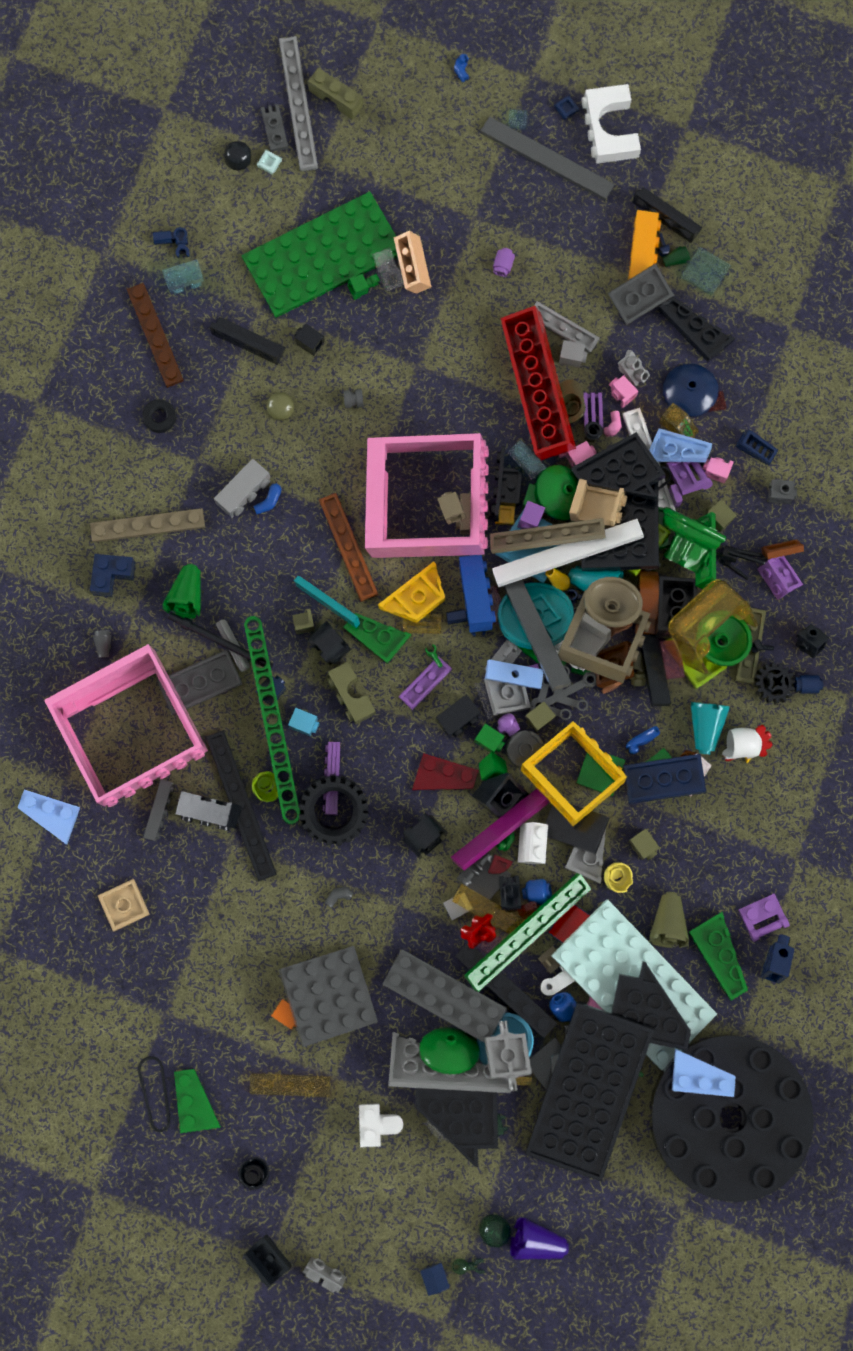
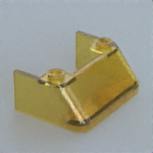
(702, 617)

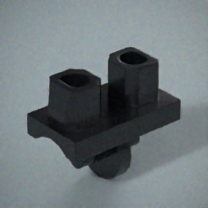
(510, 893)

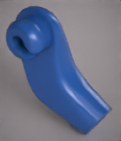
(271, 499)
(642, 739)

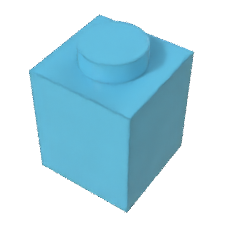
(303, 722)

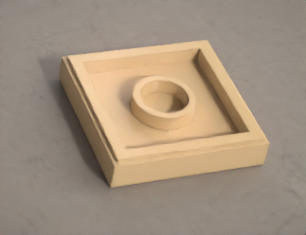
(123, 905)

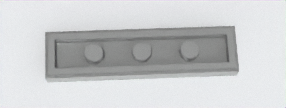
(567, 329)

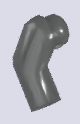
(338, 893)

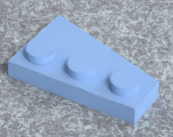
(678, 448)
(50, 813)
(699, 1077)

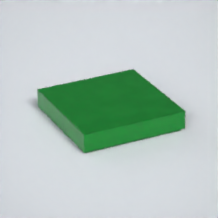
(594, 776)

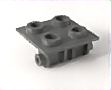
(478, 879)

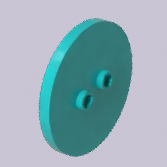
(552, 606)

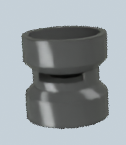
(353, 398)

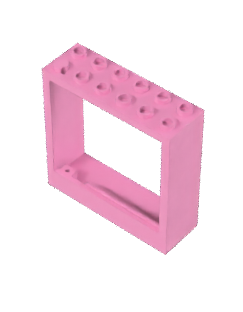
(377, 497)
(105, 685)

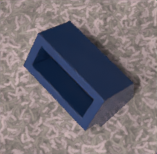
(434, 1279)

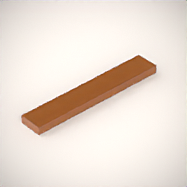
(348, 547)

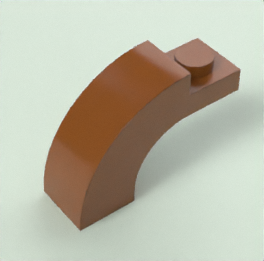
(649, 589)

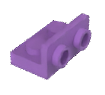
(779, 576)

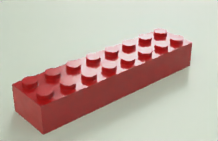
(538, 383)

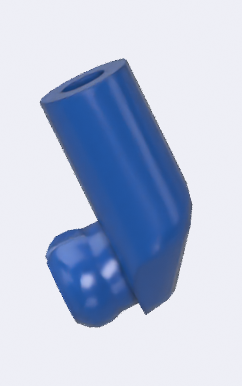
(459, 67)

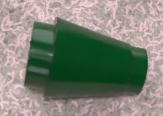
(676, 257)

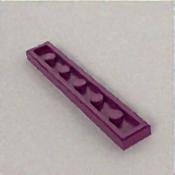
(500, 829)

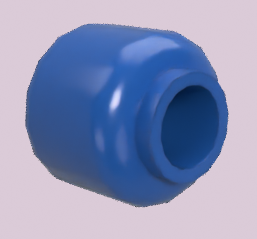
(537, 890)
(562, 1006)

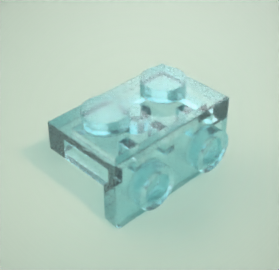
(182, 276)

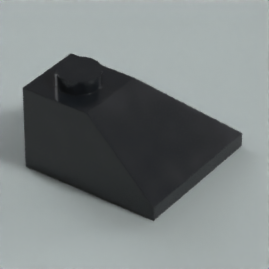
(499, 794)

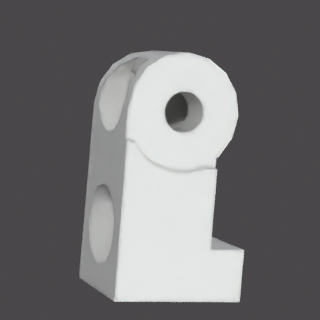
(553, 985)

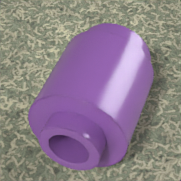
(503, 262)

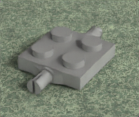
(507, 1056)

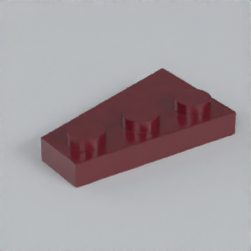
(443, 775)

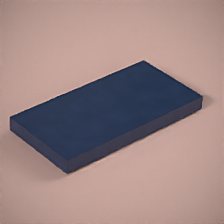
(664, 779)

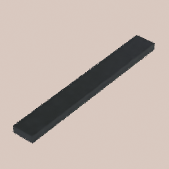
(237, 795)

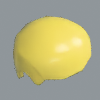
(616, 871)

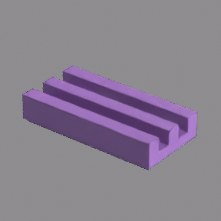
(600, 408)

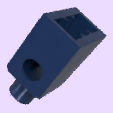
(778, 960)

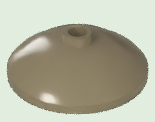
(616, 595)

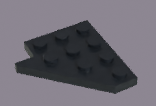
(622, 465)
(648, 1004)
(462, 1117)

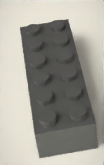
(444, 996)

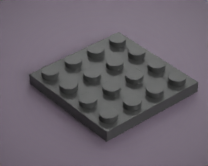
(328, 996)

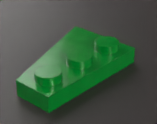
(193, 1105)

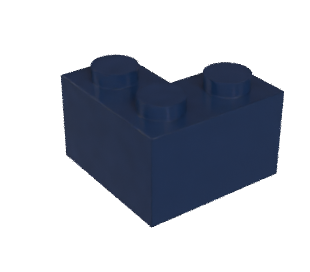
(107, 569)

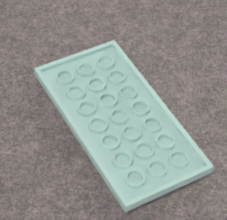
(612, 946)

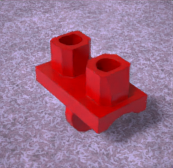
(480, 931)

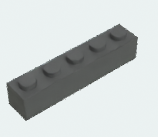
(159, 810)

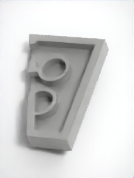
(587, 863)

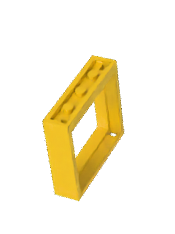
(549, 791)

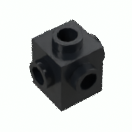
(811, 640)

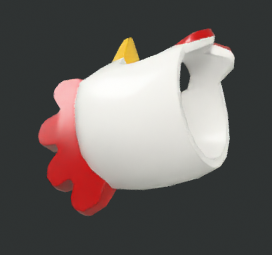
(747, 743)

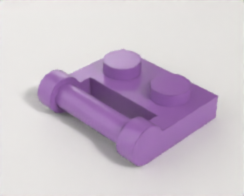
(685, 478)
(760, 911)

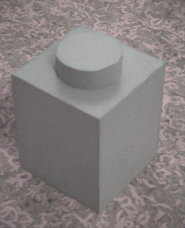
(572, 354)

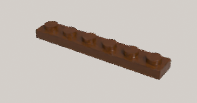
(155, 335)

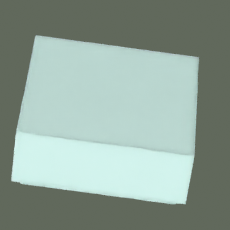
(269, 162)

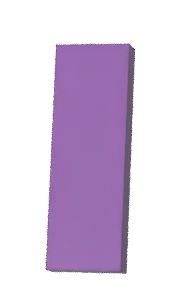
(424, 684)

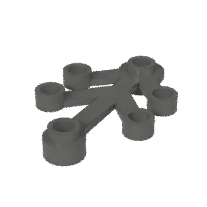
(561, 695)

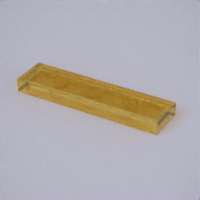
(481, 906)
(290, 1085)

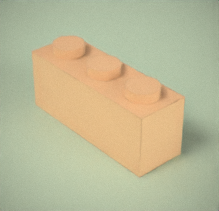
(412, 262)

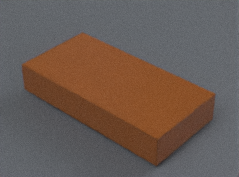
(782, 549)

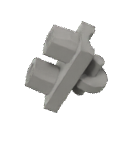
(633, 369)

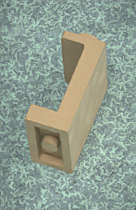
(597, 503)

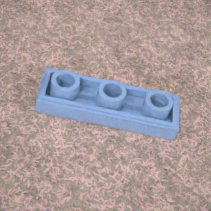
(524, 675)

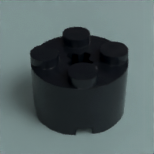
(329, 642)
(424, 835)

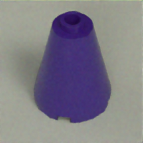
(536, 1242)

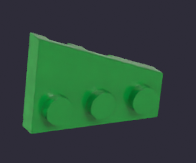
(378, 638)

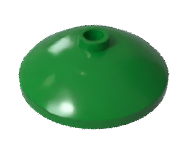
(552, 491)
(736, 643)
(449, 1050)

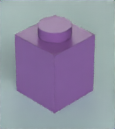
(531, 516)

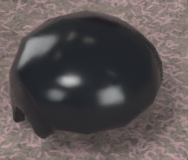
(237, 155)
(251, 1180)

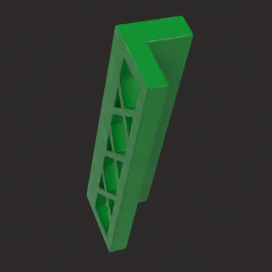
(708, 569)

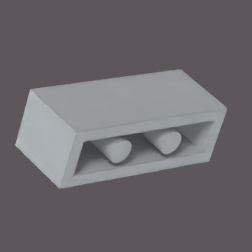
(242, 488)

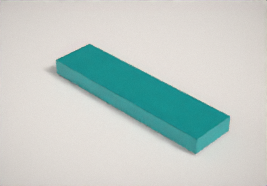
(327, 601)

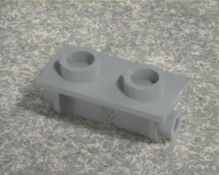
(507, 653)
(332, 1277)

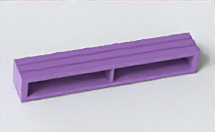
(333, 763)

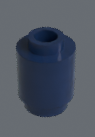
(808, 684)

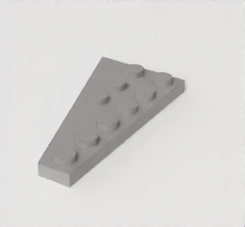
(410, 1071)

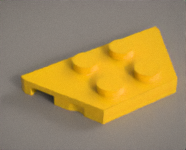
(416, 596)

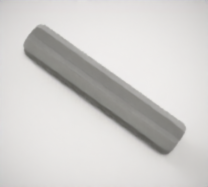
(227, 634)

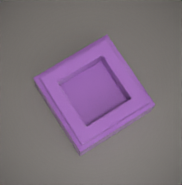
(675, 495)

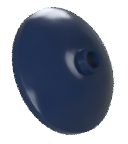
(694, 400)

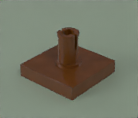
(615, 654)

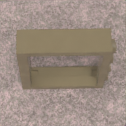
(597, 664)

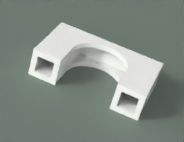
(607, 146)

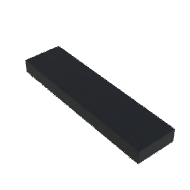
(655, 672)

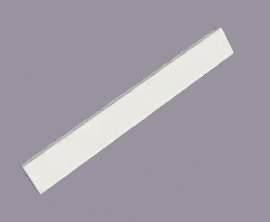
(635, 423)
(566, 553)

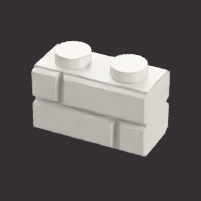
(532, 843)

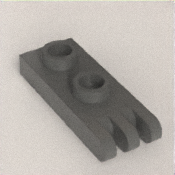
(274, 128)

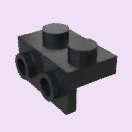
(267, 1260)

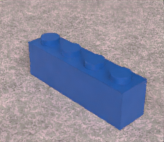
(476, 594)

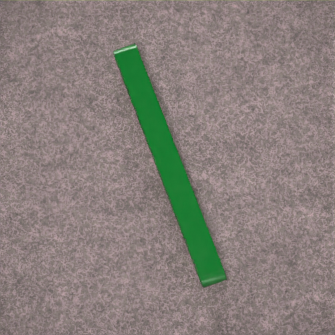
(272, 710)

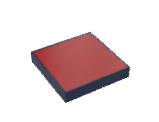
(568, 923)

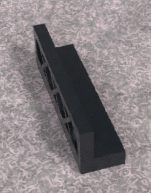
(667, 214)
(247, 340)

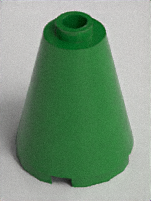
(185, 593)

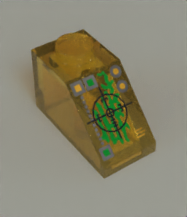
(678, 421)

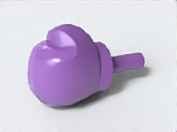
(508, 724)

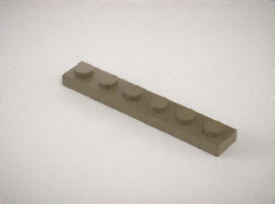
(147, 525)
(547, 535)

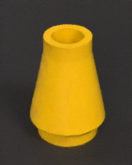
(558, 579)

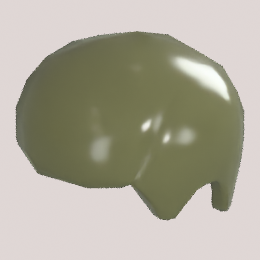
(280, 406)

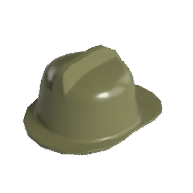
(573, 399)

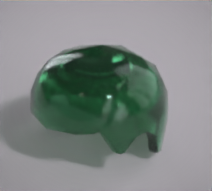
(495, 1230)

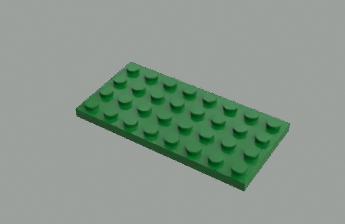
(320, 254)

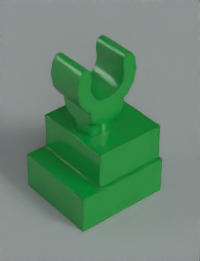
(359, 286)

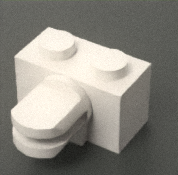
(376, 1124)

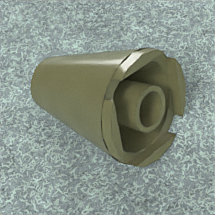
(669, 923)

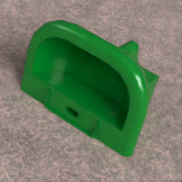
(691, 540)

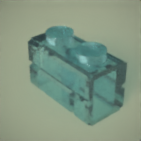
(527, 460)

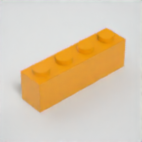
(644, 242)

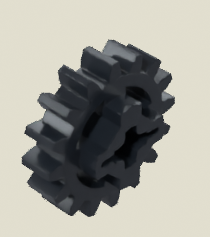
(780, 688)

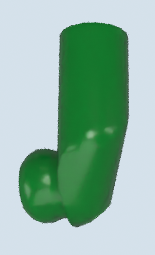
(506, 843)

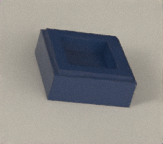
(566, 107)

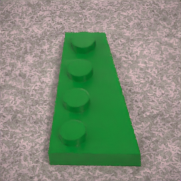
(717, 949)

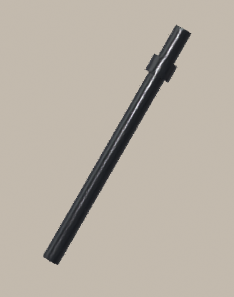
(188, 624)

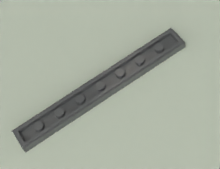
(547, 158)
(537, 635)

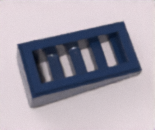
(747, 448)

